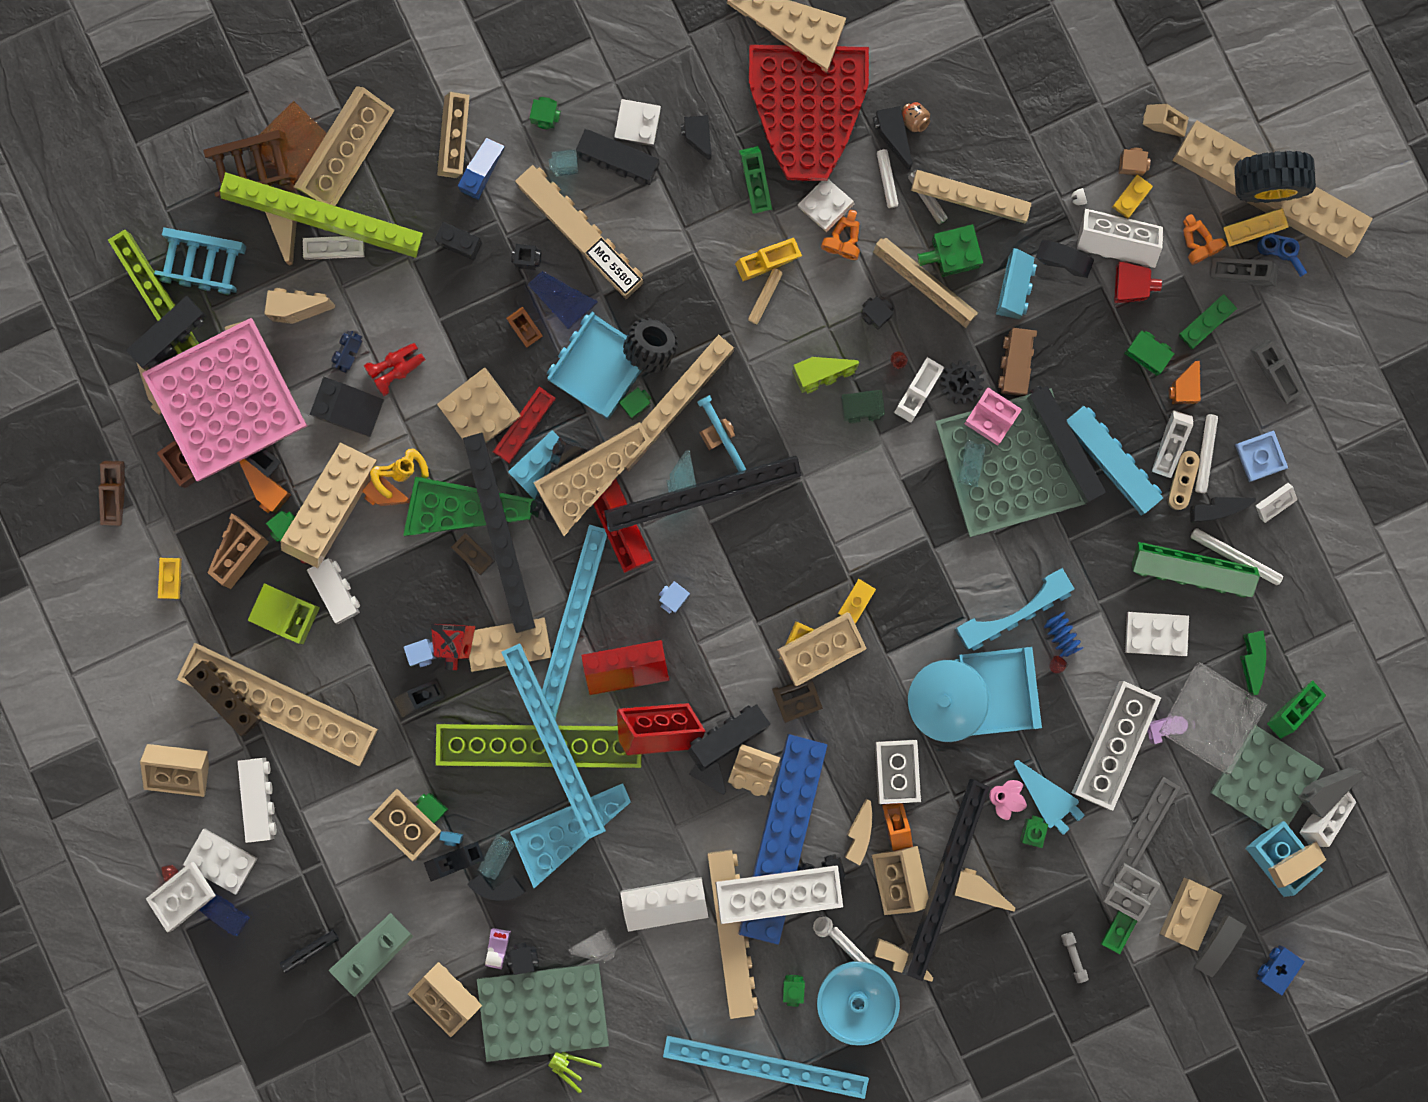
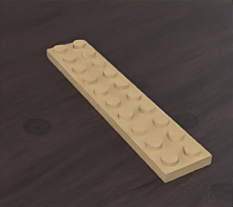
(290, 709)

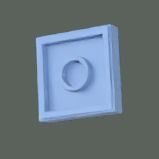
(1261, 456)

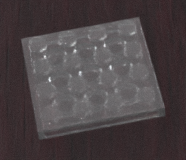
(1213, 718)

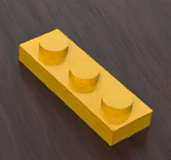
(1256, 227)

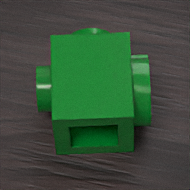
(545, 113)
(279, 524)
(1034, 832)
(793, 990)

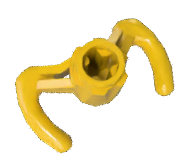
(399, 470)

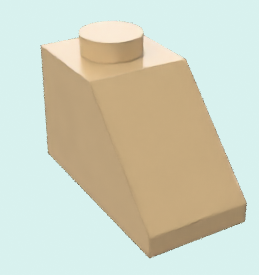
(1165, 119)

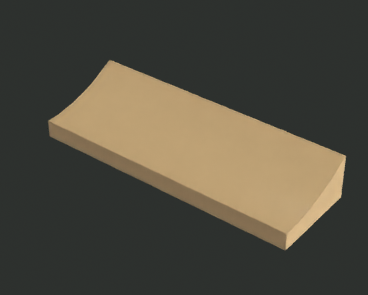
(344, 147)
(925, 282)

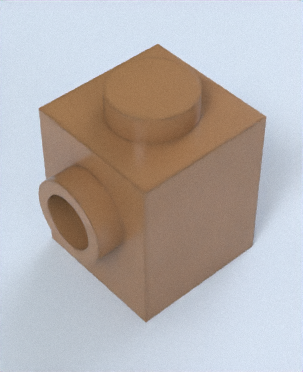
(1134, 162)

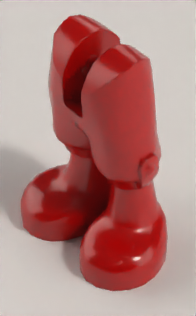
(399, 362)

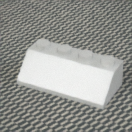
(1120, 238)
(664, 904)

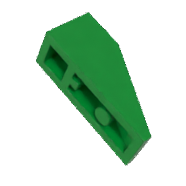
(755, 179)
(1296, 710)

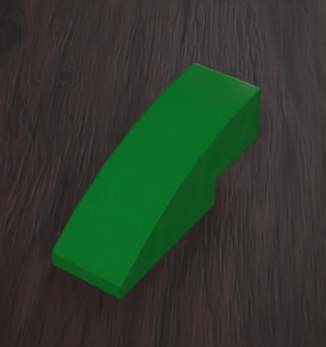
(1255, 661)

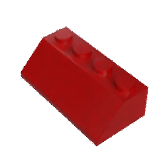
(625, 667)
(658, 728)

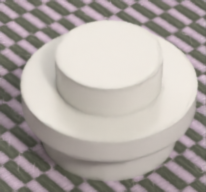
(823, 926)

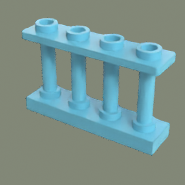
(194, 241)

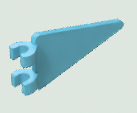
(1049, 798)

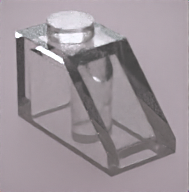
(595, 947)

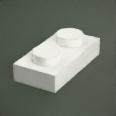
(1276, 502)

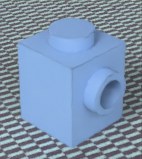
(673, 597)
(420, 653)

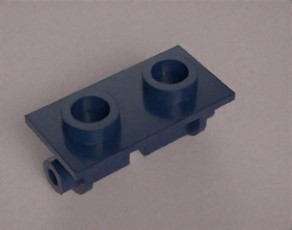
(348, 344)

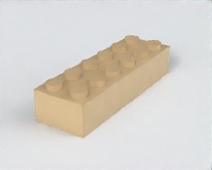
(328, 505)

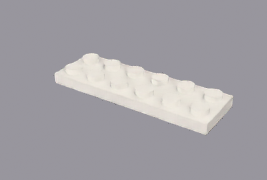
(779, 894)

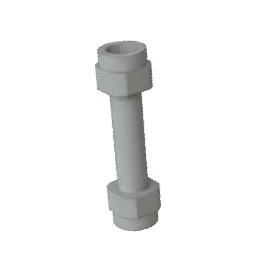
(1080, 974)

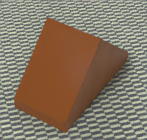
(524, 327)

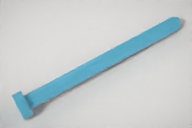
(705, 402)

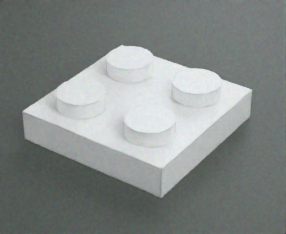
(826, 204)

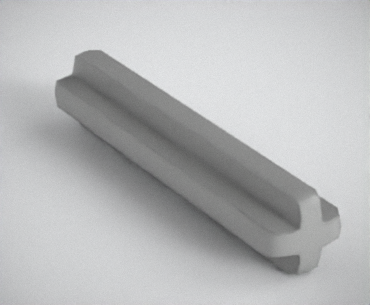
(931, 204)

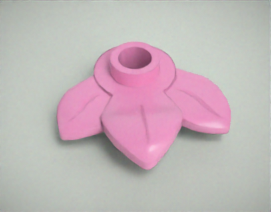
(1010, 800)

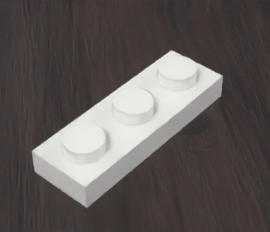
(332, 248)

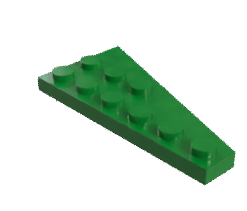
(449, 506)

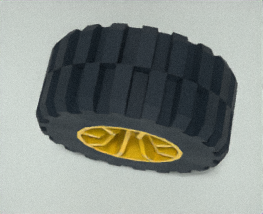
(1275, 176)

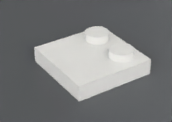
(637, 122)

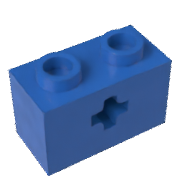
(1288, 963)

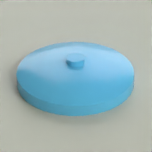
(948, 700)
(858, 1003)

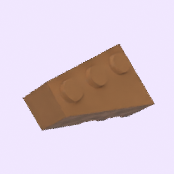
(1017, 362)
(237, 552)

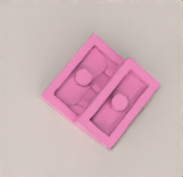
(992, 416)

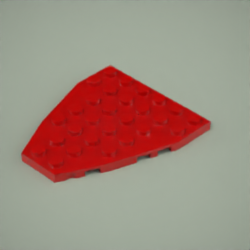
(806, 109)

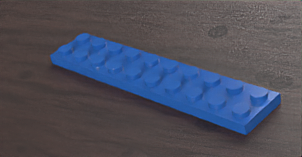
(786, 823)

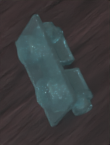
(496, 857)

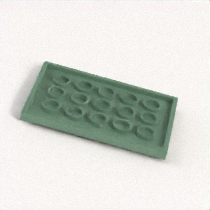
(542, 1012)

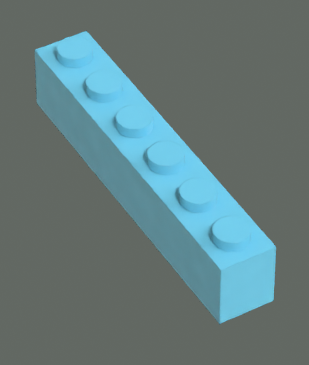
(1113, 461)

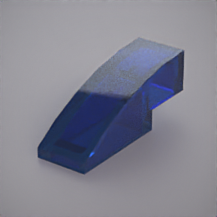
(225, 915)

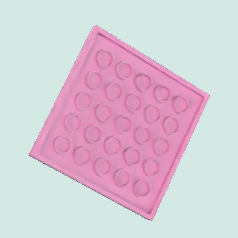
(224, 399)

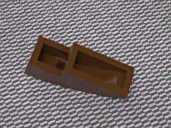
(111, 492)

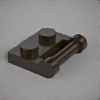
(800, 705)

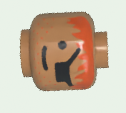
(915, 117)

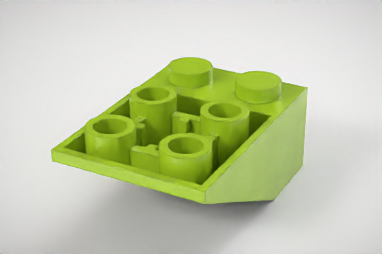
(820, 370)
(283, 614)

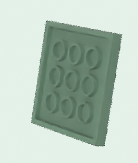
(1267, 780)

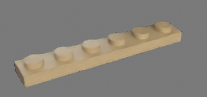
(971, 196)

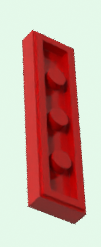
(525, 425)

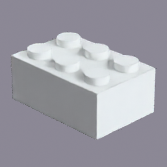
(897, 771)

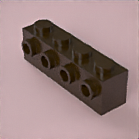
(223, 698)

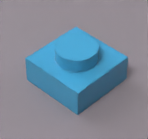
(451, 838)

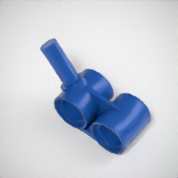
(1278, 243)

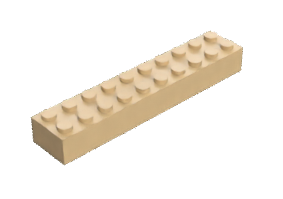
(1314, 215)

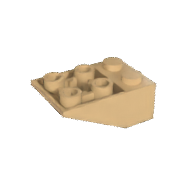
(295, 306)

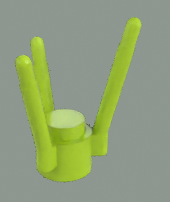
(559, 1065)

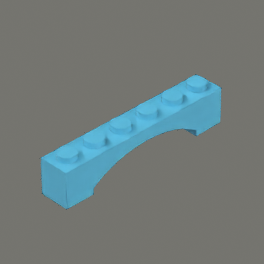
(1055, 586)

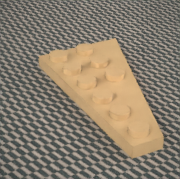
(797, 25)
(583, 480)

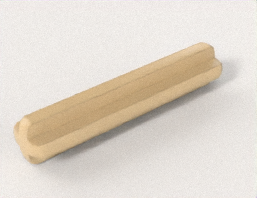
(765, 296)

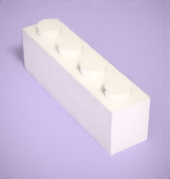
(256, 800)

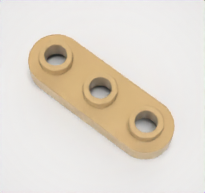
(1178, 488)

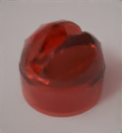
(902, 357)
(1058, 664)
(168, 872)

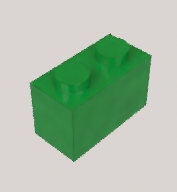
(1149, 352)

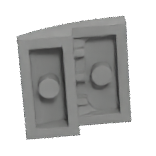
(1131, 892)

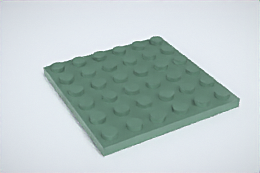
(1017, 477)

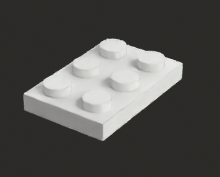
(1156, 634)
(221, 861)
(180, 897)

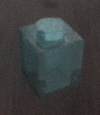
(564, 163)

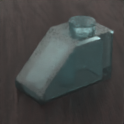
(682, 474)

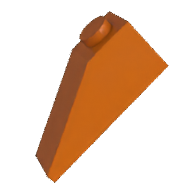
(265, 489)

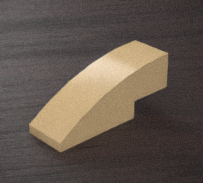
(860, 832)
(1297, 865)
(896, 954)

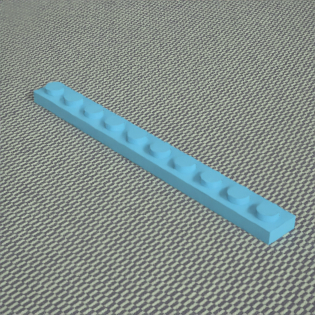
(573, 616)
(553, 741)
(765, 1067)

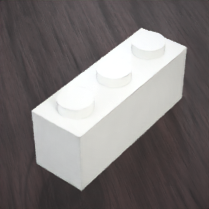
(334, 591)

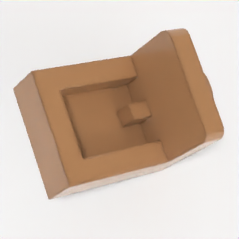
(711, 436)

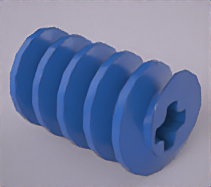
(1062, 635)

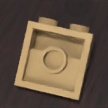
(753, 770)

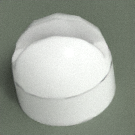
(1081, 198)

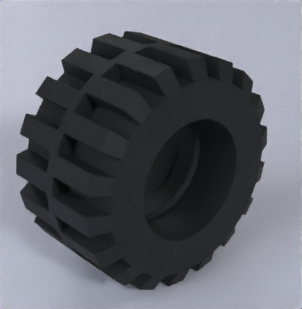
(650, 345)

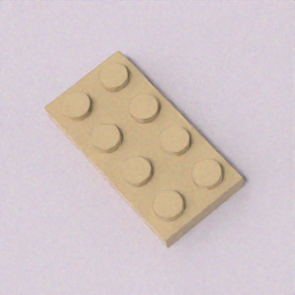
(491, 641)
(821, 649)

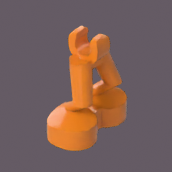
(1212, 245)
(836, 246)

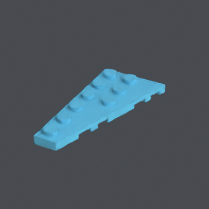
(556, 837)

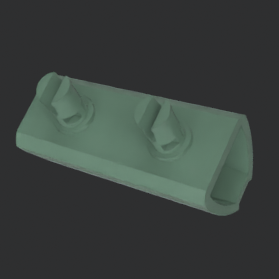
(371, 954)

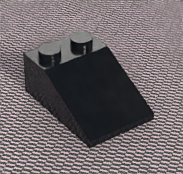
(346, 407)

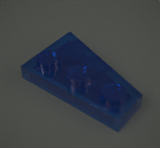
(565, 302)

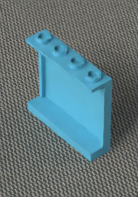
(595, 367)
(1010, 687)

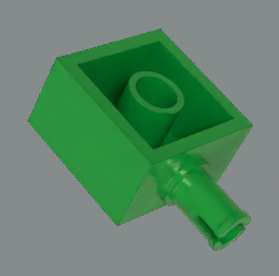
(954, 251)

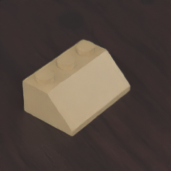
(174, 770)
(405, 825)
(900, 880)
(1190, 914)
(444, 999)

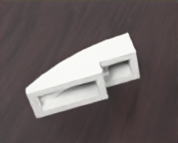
(919, 390)

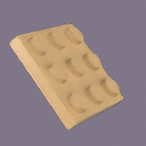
(479, 407)

